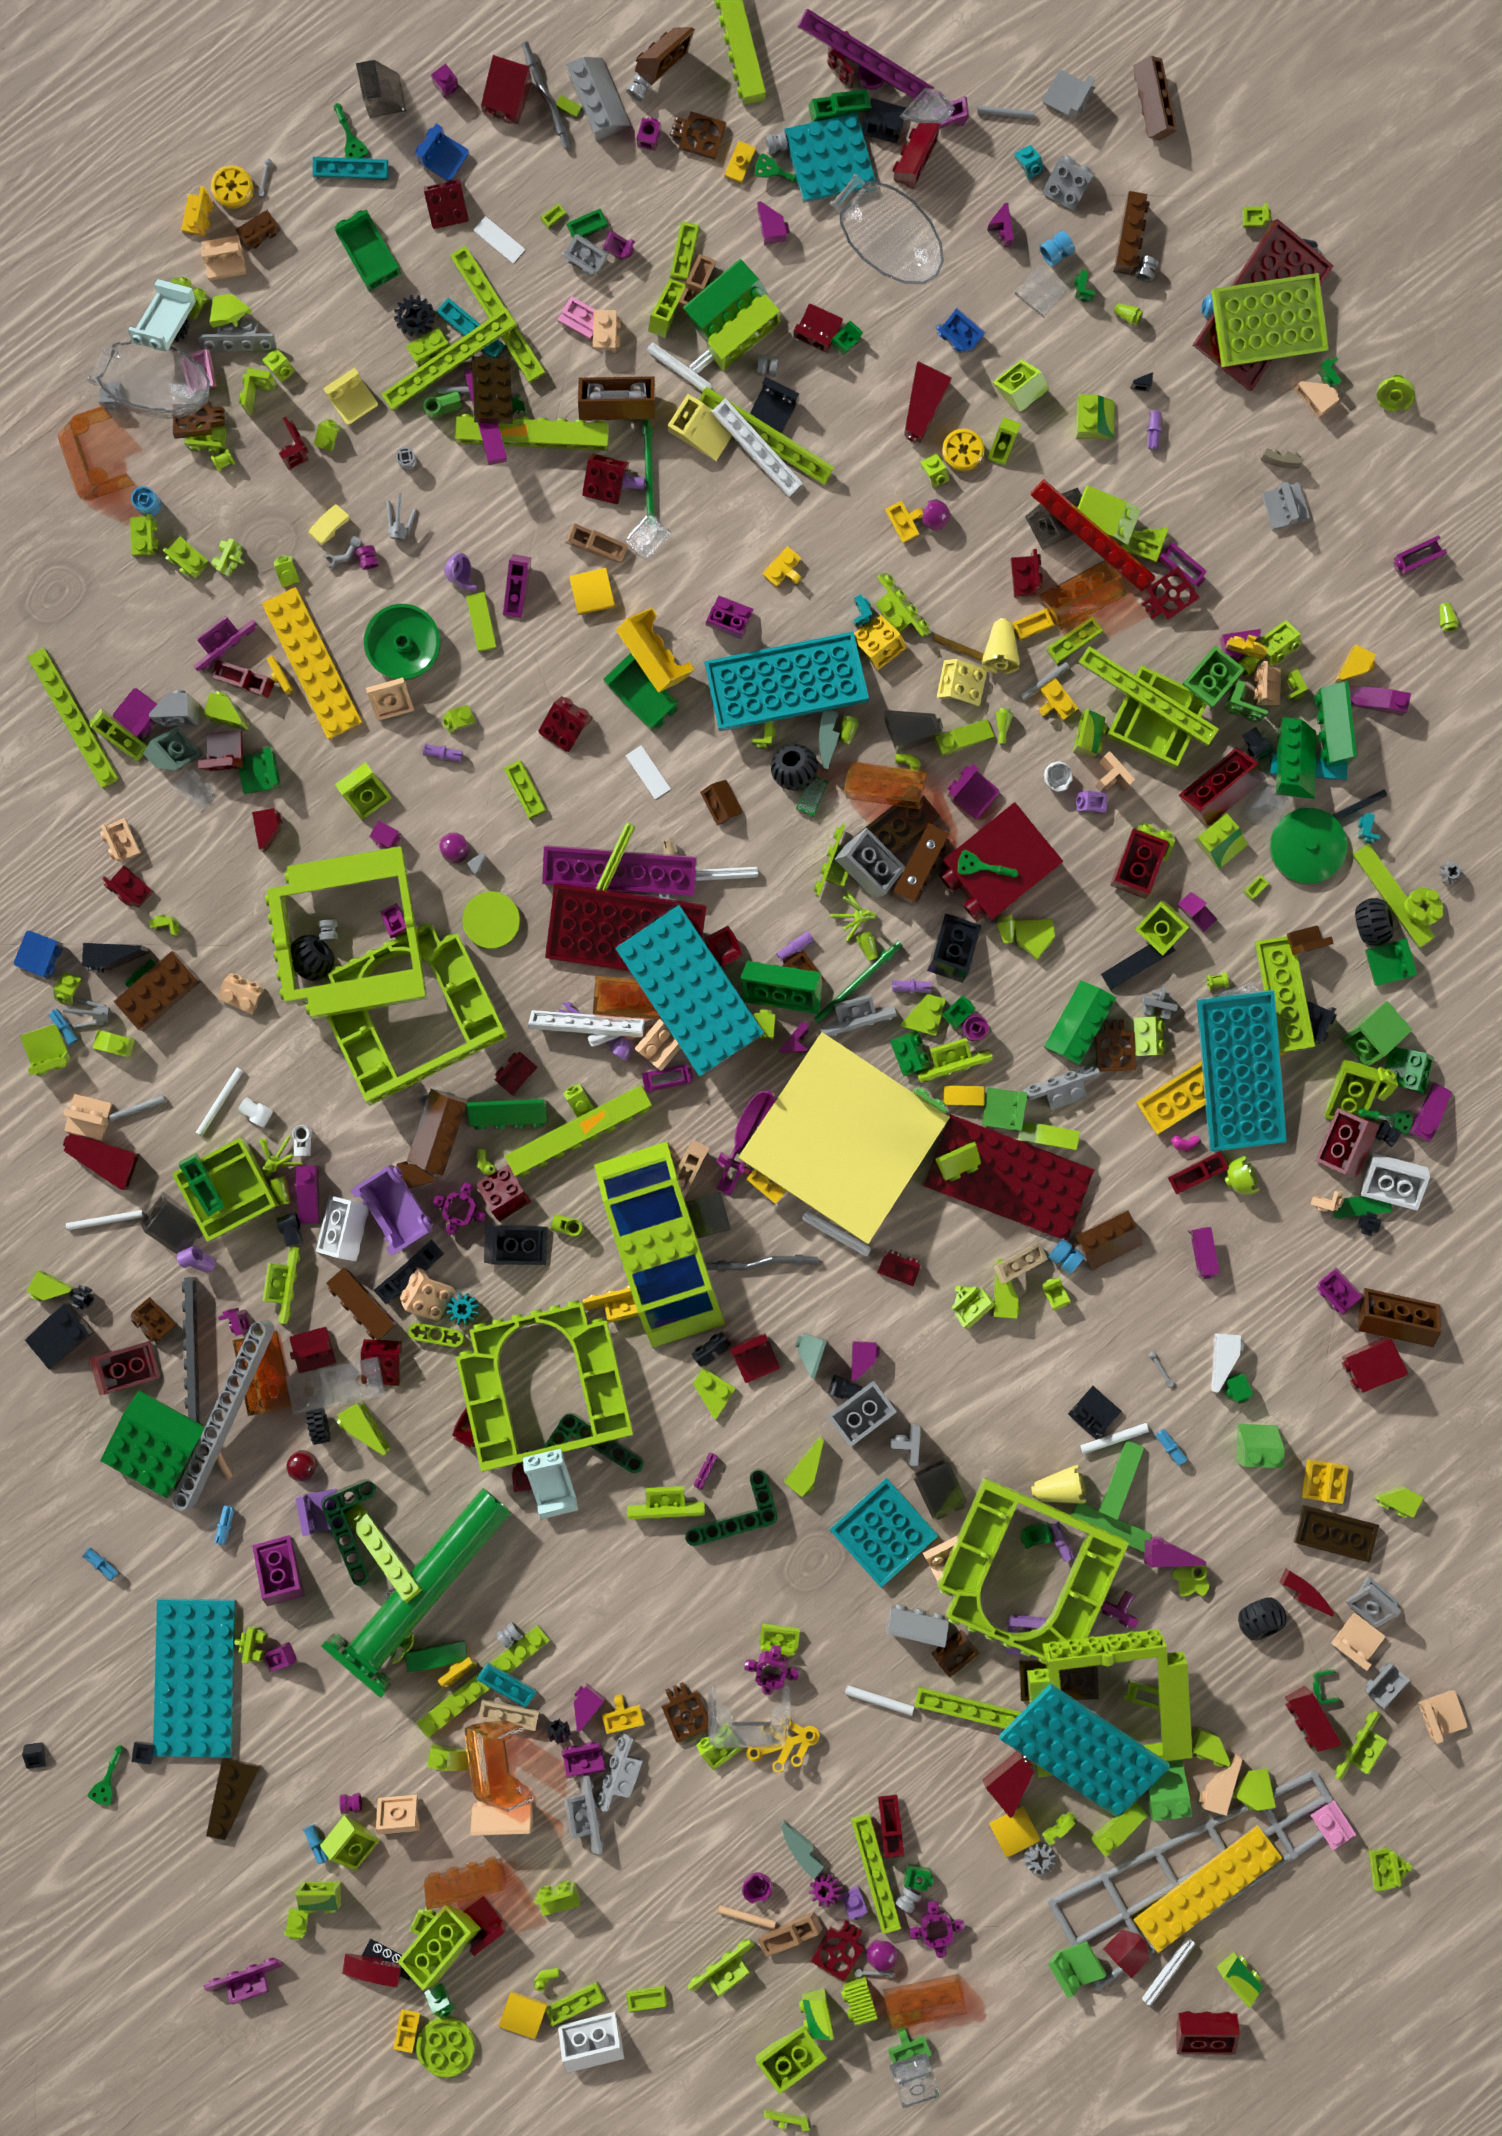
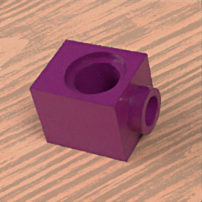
(648, 141)

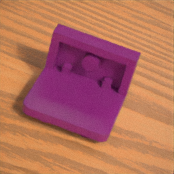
(134, 713)
(972, 791)

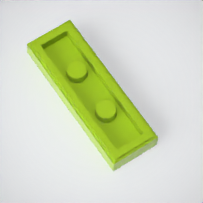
(684, 251)
(481, 621)
(1074, 640)
(524, 789)
(574, 2004)

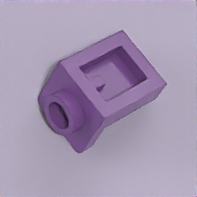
(1091, 802)
(854, 1903)

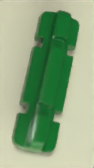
(140, 972)

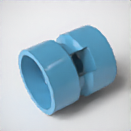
(1057, 248)
(146, 501)
(1066, 1256)

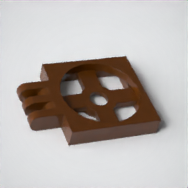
(684, 130)
(214, 419)
(1115, 1032)
(679, 1698)

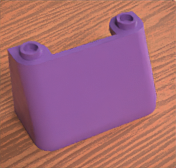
(394, 1208)

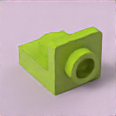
(1296, 682)
(296, 1924)

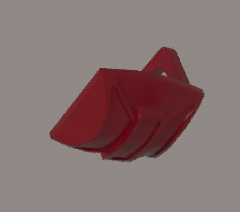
(724, 946)
(463, 1431)

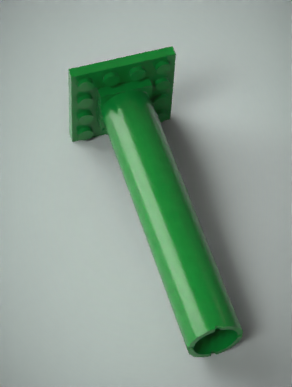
(434, 1576)

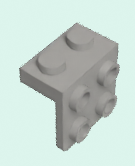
(1069, 94)
(1068, 181)

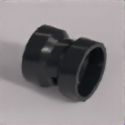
(1388, 1134)

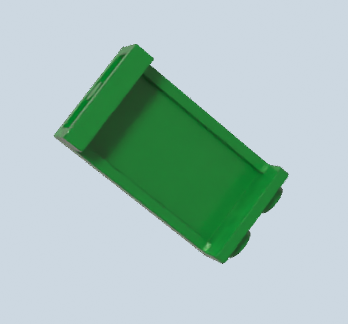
(367, 250)
(639, 694)

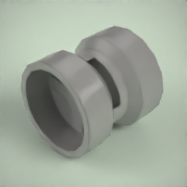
(638, 88)
(776, 143)
(1146, 270)
(763, 365)
(406, 462)
(328, 930)
(509, 1635)
(908, 1900)

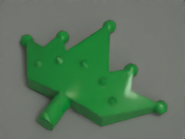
(518, 405)

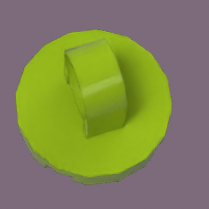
(1396, 393)

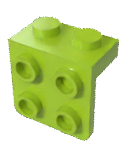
(45, 1050)

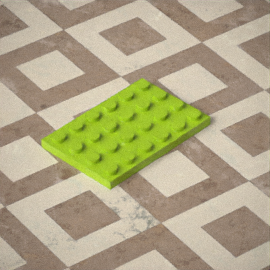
(1269, 320)

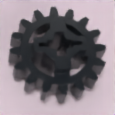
(408, 320)

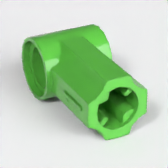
(445, 405)

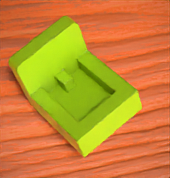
(1256, 216)
(279, 365)
(327, 434)
(935, 470)
(286, 570)
(458, 718)
(769, 732)
(162, 921)
(66, 988)
(1387, 1084)
(577, 1100)
(1056, 1293)
(421, 1920)

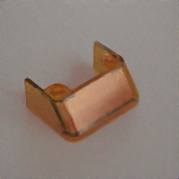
(88, 482)
(490, 1767)

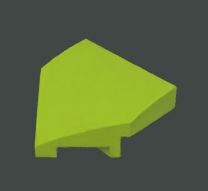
(227, 309)
(1034, 935)
(971, 1305)
(783, 1636)
(1255, 1790)
(1387, 1869)

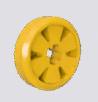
(224, 179)
(951, 448)

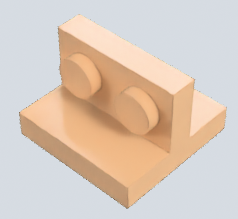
(223, 257)
(390, 699)
(1116, 773)
(658, 1045)
(88, 1117)
(397, 1814)

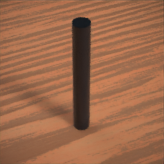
(1359, 805)

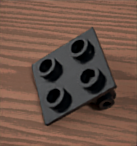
(883, 121)
(1094, 1412)

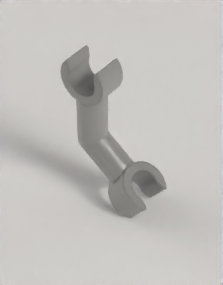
(354, 545)

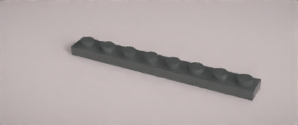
(190, 1345)

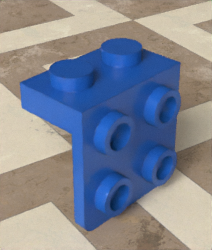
(441, 153)
(961, 331)
(38, 954)

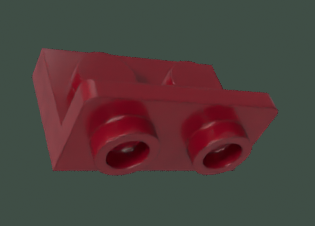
(515, 1073)
(899, 1268)

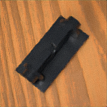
(703, 1353)

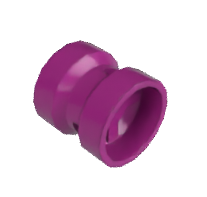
(367, 557)
(350, 1803)

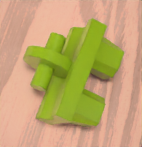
(230, 557)
(249, 1642)

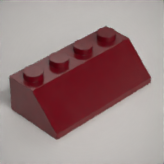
(1222, 786)

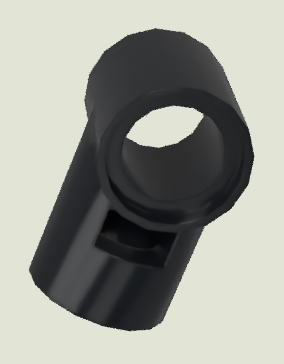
(1258, 746)
(289, 1227)
(843, 1388)

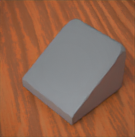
(477, 863)

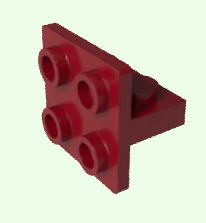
(312, 1350)

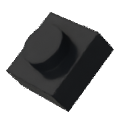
(142, 1752)

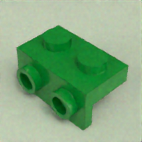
(910, 1053)

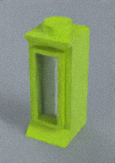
(1142, 1694)

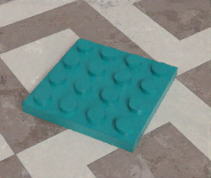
(828, 155)
(883, 1532)

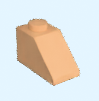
(1317, 396)

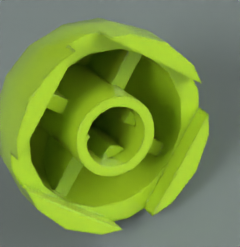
(1242, 1177)

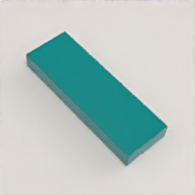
(506, 1685)

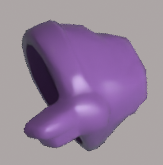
(459, 571)

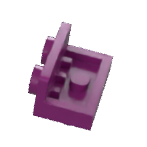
(1338, 1291)
(583, 1760)

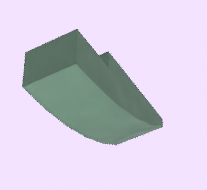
(827, 737)
(801, 1850)

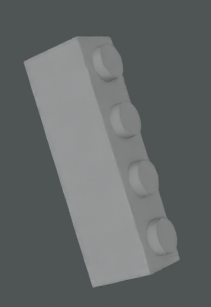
(597, 96)

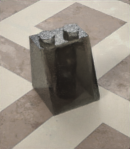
(380, 89)
(1047, 527)
(911, 728)
(708, 1215)
(171, 1224)
(939, 1489)

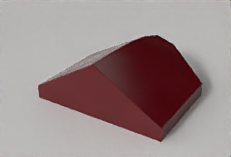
(1128, 1952)

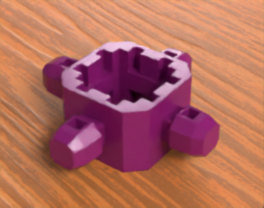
(440, 1202)
(769, 1681)
(939, 1943)

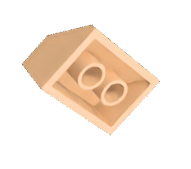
(494, 1821)

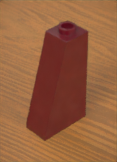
(926, 396)
(106, 1160)

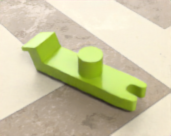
(785, 2118)

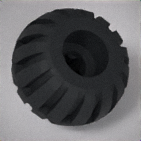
(794, 767)
(1374, 921)
(311, 957)
(1262, 1618)

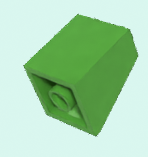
(1376, 1034)
(1259, 1446)

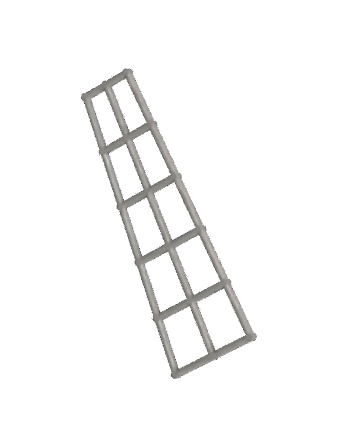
(1157, 1851)

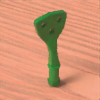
(351, 140)
(774, 171)
(978, 865)
(1392, 1119)
(106, 1782)

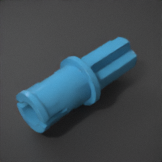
(63, 1026)
(1171, 1447)
(224, 1525)
(100, 1564)
(315, 1842)

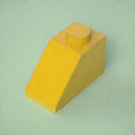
(1357, 664)

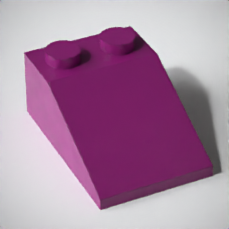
(278, 1571)

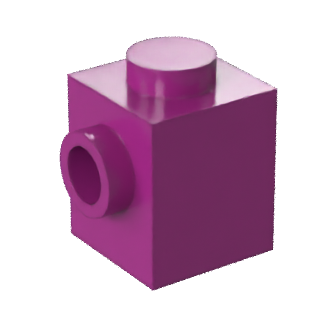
(445, 80)
(385, 836)

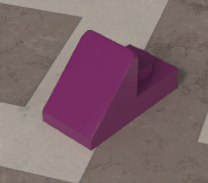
(959, 114)
(1002, 222)
(1197, 911)
(394, 920)
(792, 1044)
(280, 1657)

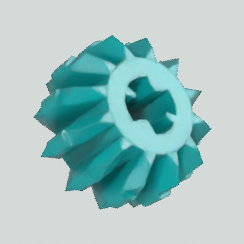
(470, 1308)

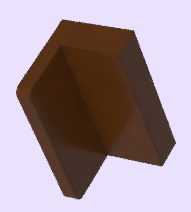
(721, 801)
(1307, 940)

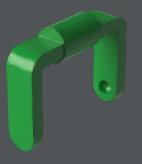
(1317, 1687)

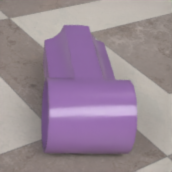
(195, 1258)

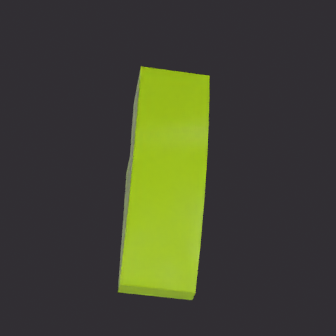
(1049, 1135)

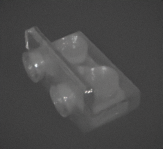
(647, 536)
(194, 791)

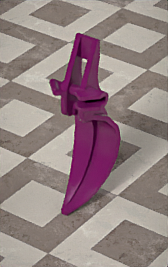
(746, 1127)

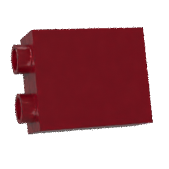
(1008, 842)

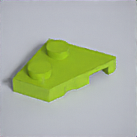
(1146, 543)
(926, 1015)
(713, 1391)

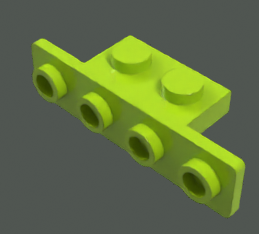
(897, 608)
(832, 871)
(951, 1058)
(280, 1284)
(665, 1502)
(1365, 1750)
(726, 1972)

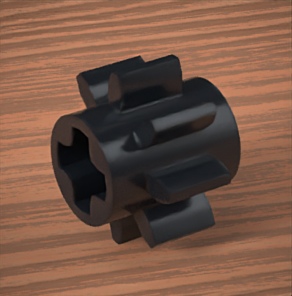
(1369, 1223)
(81, 1297)
(558, 1731)

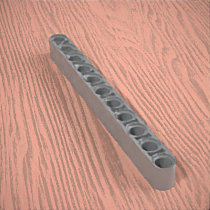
(230, 1410)

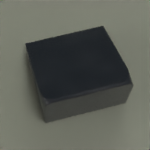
(1142, 383)
(34, 1755)

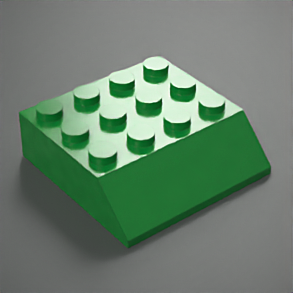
(152, 1444)

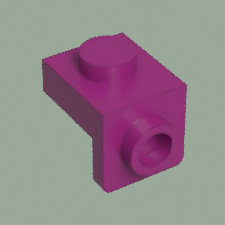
(618, 246)

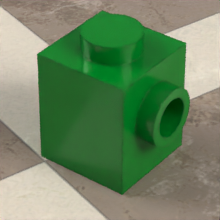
(1238, 1388)

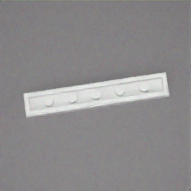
(756, 447)
(587, 1023)

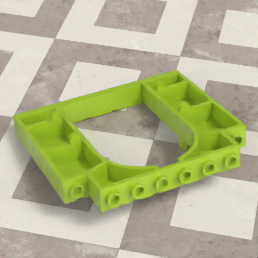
(462, 990)
(486, 1393)
(977, 1547)

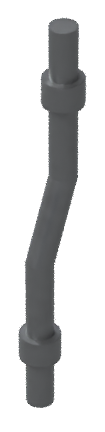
(560, 128)
(798, 1260)

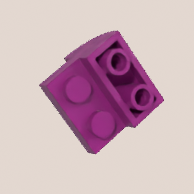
(729, 617)

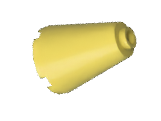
(1001, 649)
(1061, 1487)

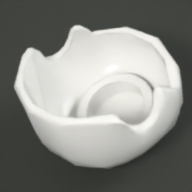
(1058, 776)

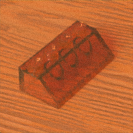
(1084, 594)
(885, 785)
(622, 998)
(269, 1385)
(464, 1882)
(924, 2001)

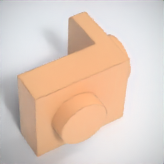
(1324, 1204)

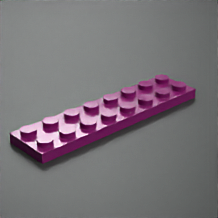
(634, 873)

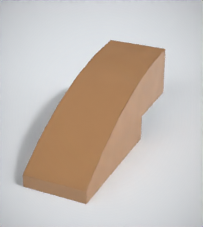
(697, 280)
(596, 543)
(790, 1934)

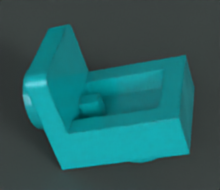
(1030, 161)
(864, 608)
(1365, 825)

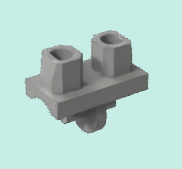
(1151, 1002)

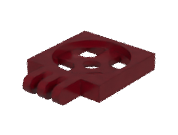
(1157, 604)
(846, 1937)

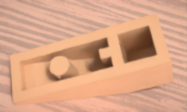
(691, 1164)
(1221, 1787)

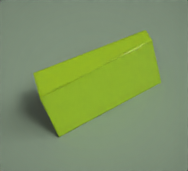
(568, 106)
(552, 215)
(1256, 887)

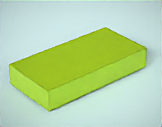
(646, 1999)

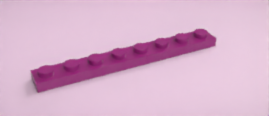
(862, 54)

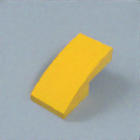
(964, 1095)
(406, 2030)

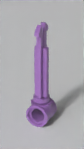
(620, 1046)

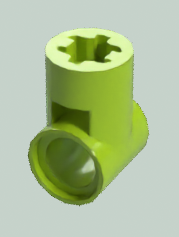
(558, 1221)

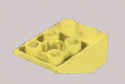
(699, 428)

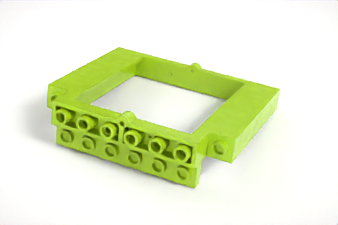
(357, 993)
(1125, 1647)

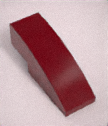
(243, 679)
(1199, 1172)
(1305, 1592)
(891, 1826)
(372, 1970)

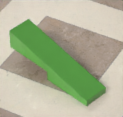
(1121, 1480)
(1133, 1534)

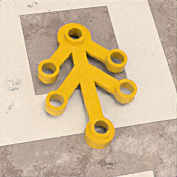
(787, 1747)

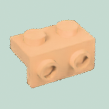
(605, 330)
(121, 840)
(240, 993)

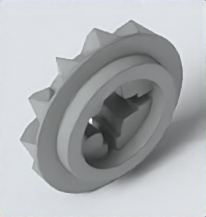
(1032, 1854)

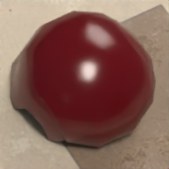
(301, 1465)

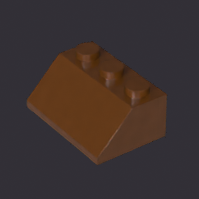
(664, 54)
(1109, 1239)

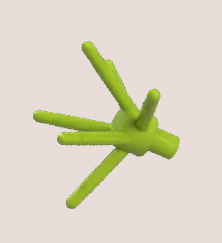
(860, 915)
(274, 1162)

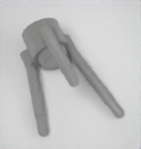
(397, 530)
(100, 1014)

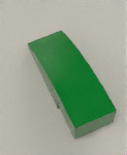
(839, 104)
(201, 1184)
(435, 1656)

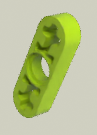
(423, 1327)

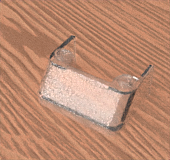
(729, 1734)

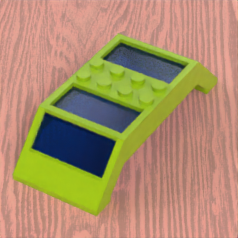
(658, 1245)

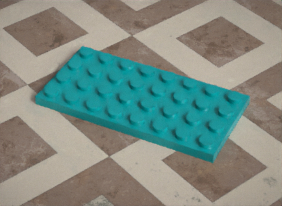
(786, 681)
(689, 990)
(1241, 1070)
(194, 1678)
(1084, 1751)

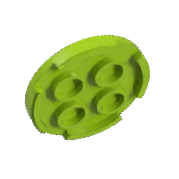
(491, 920)
(445, 2046)

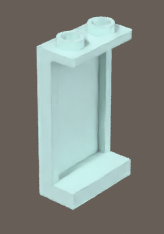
(163, 316)
(550, 1483)

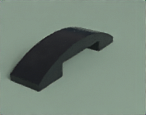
(1133, 965)
(399, 1280)

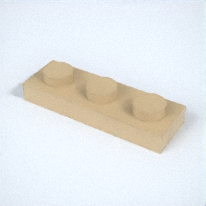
(1020, 1262)
(495, 1711)

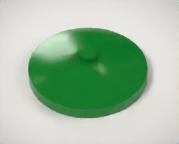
(402, 641)
(1308, 846)

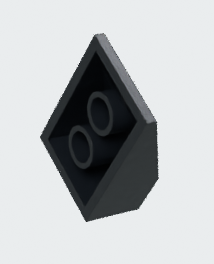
(954, 948)
(103, 957)
(515, 1244)
(59, 1335)

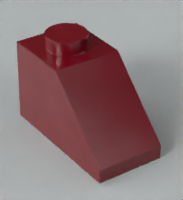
(267, 826)

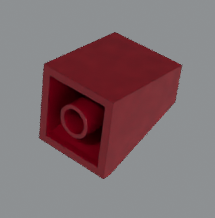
(506, 90)
(1374, 1365)
(1009, 1782)

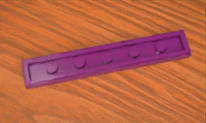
(489, 432)

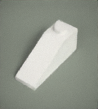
(1226, 1352)

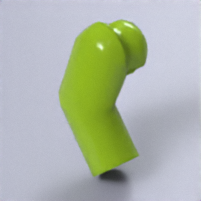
(910, 759)
(483, 1164)
(543, 1977)

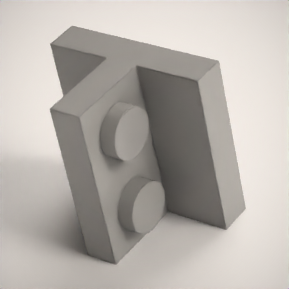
(1285, 505)
(911, 1444)
(1374, 1603)

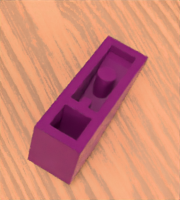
(516, 585)
(1380, 699)
(1430, 1113)
(308, 1193)
(1165, 1554)

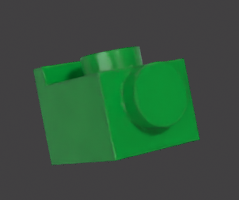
(913, 1872)

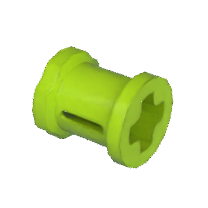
(223, 460)
(1217, 981)

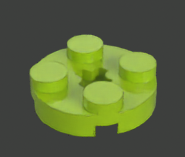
(1430, 899)
(1065, 1823)

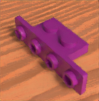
(219, 638)
(246, 1983)

